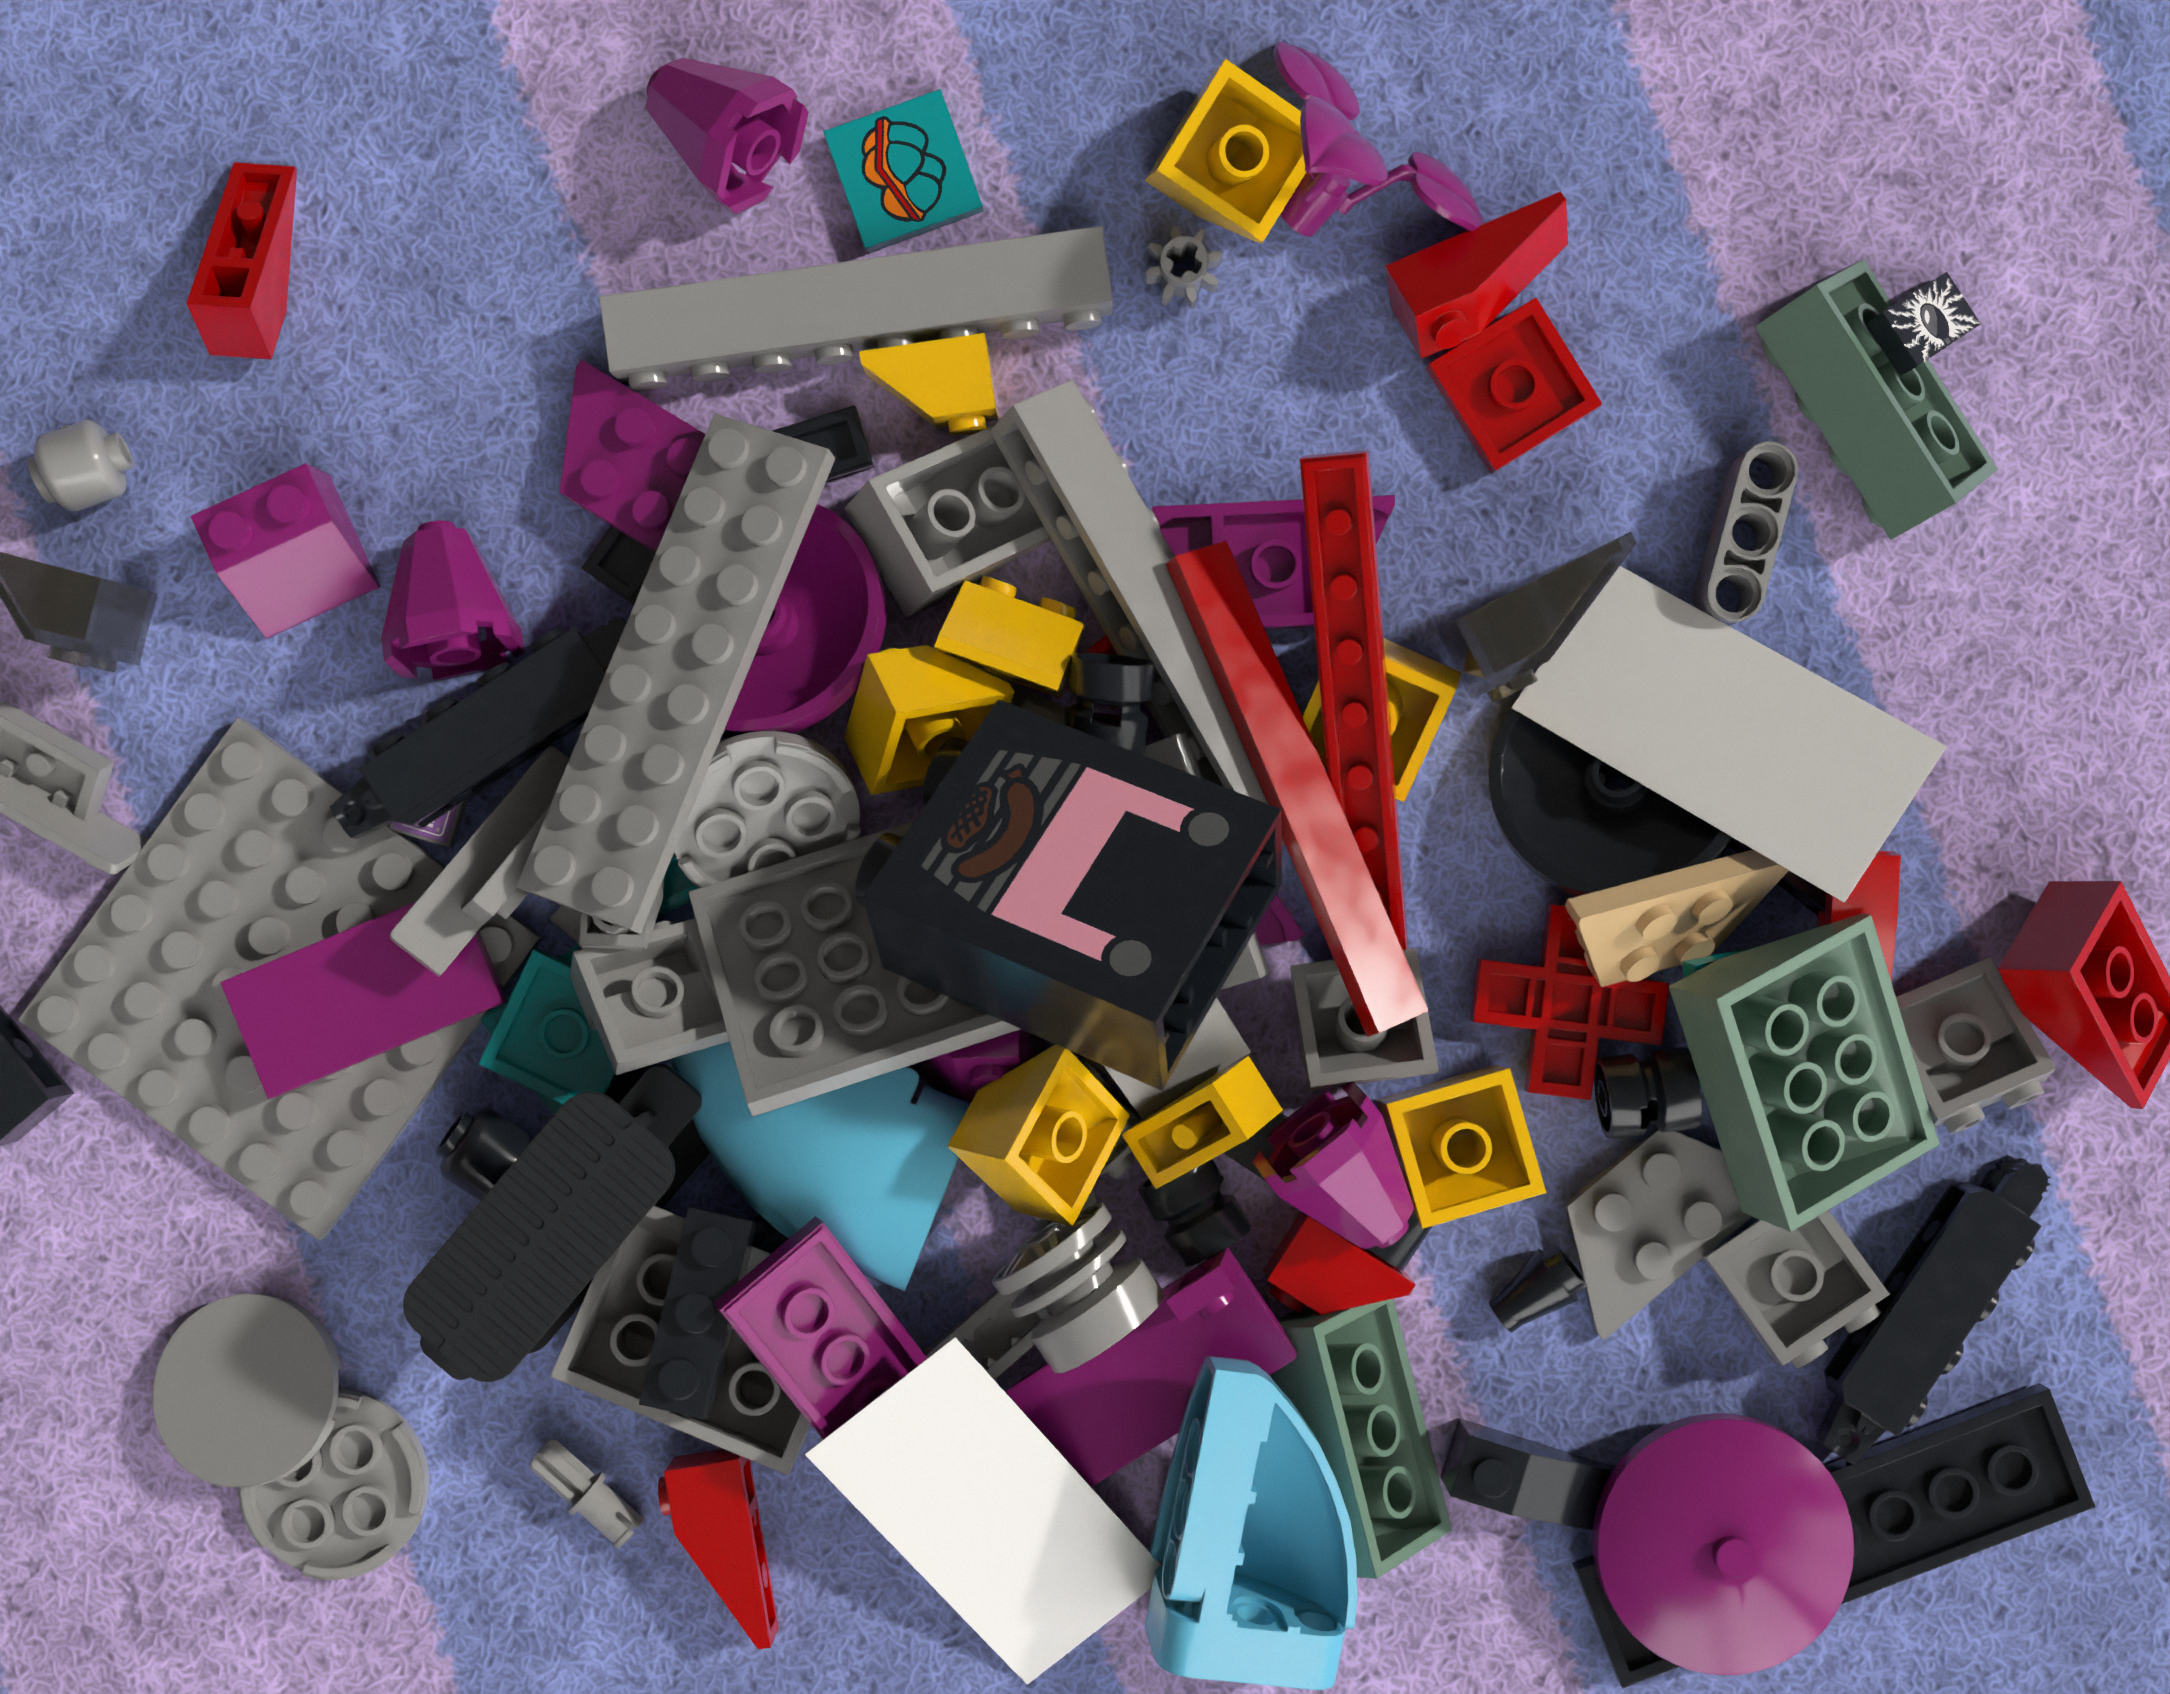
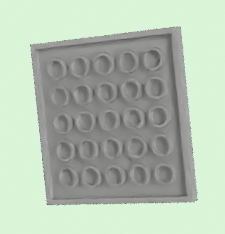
(223, 886)

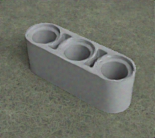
(1766, 515)

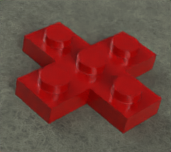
(1565, 1009)

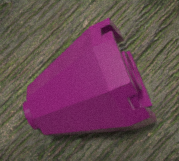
(723, 118)
(438, 604)
(1340, 1168)

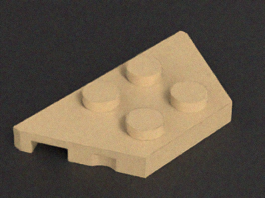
(1669, 916)

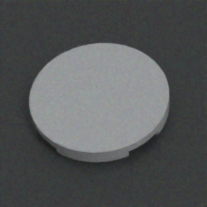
(766, 804)
(246, 1390)
(350, 1500)

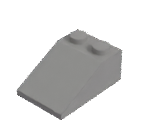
(945, 521)

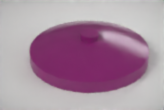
(817, 633)
(1723, 1544)

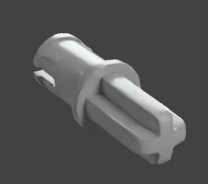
(585, 1492)

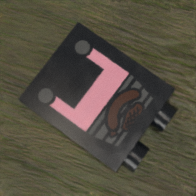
(1073, 889)

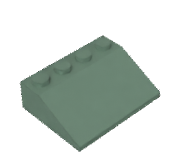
(1805, 1069)

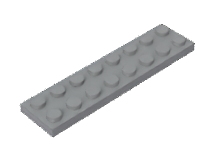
(676, 673)

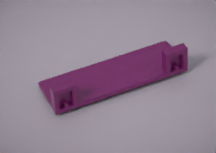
(1142, 1384)

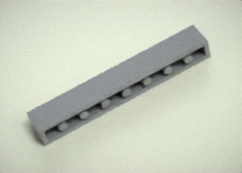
(856, 307)
(1121, 569)

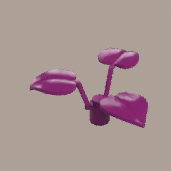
(1339, 152)

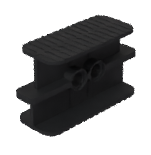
(554, 1222)

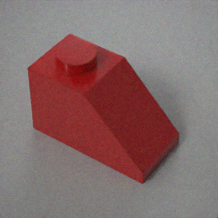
(1329, 1271)

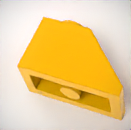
(939, 380)
(1203, 1122)

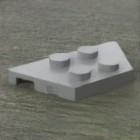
(1649, 1222)

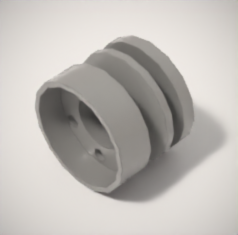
(1085, 1295)

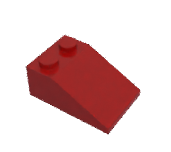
(2094, 984)

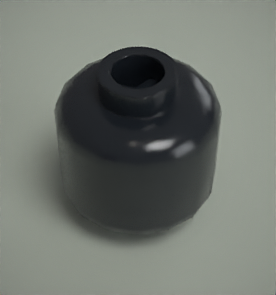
(480, 1150)

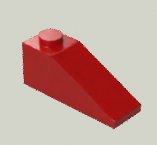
(246, 263)
(1472, 277)
(721, 1530)

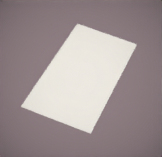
(1732, 732)
(987, 1511)

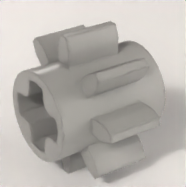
(1190, 282)

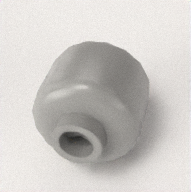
(80, 465)

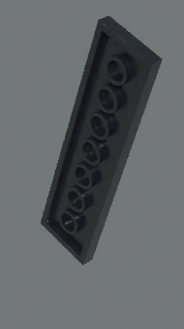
(1921, 1504)

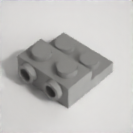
(652, 999)
(1972, 1046)
(1797, 1285)

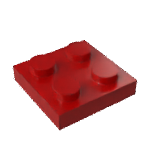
(1513, 385)

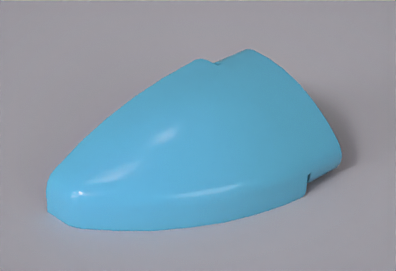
(847, 1156)
(1250, 1541)

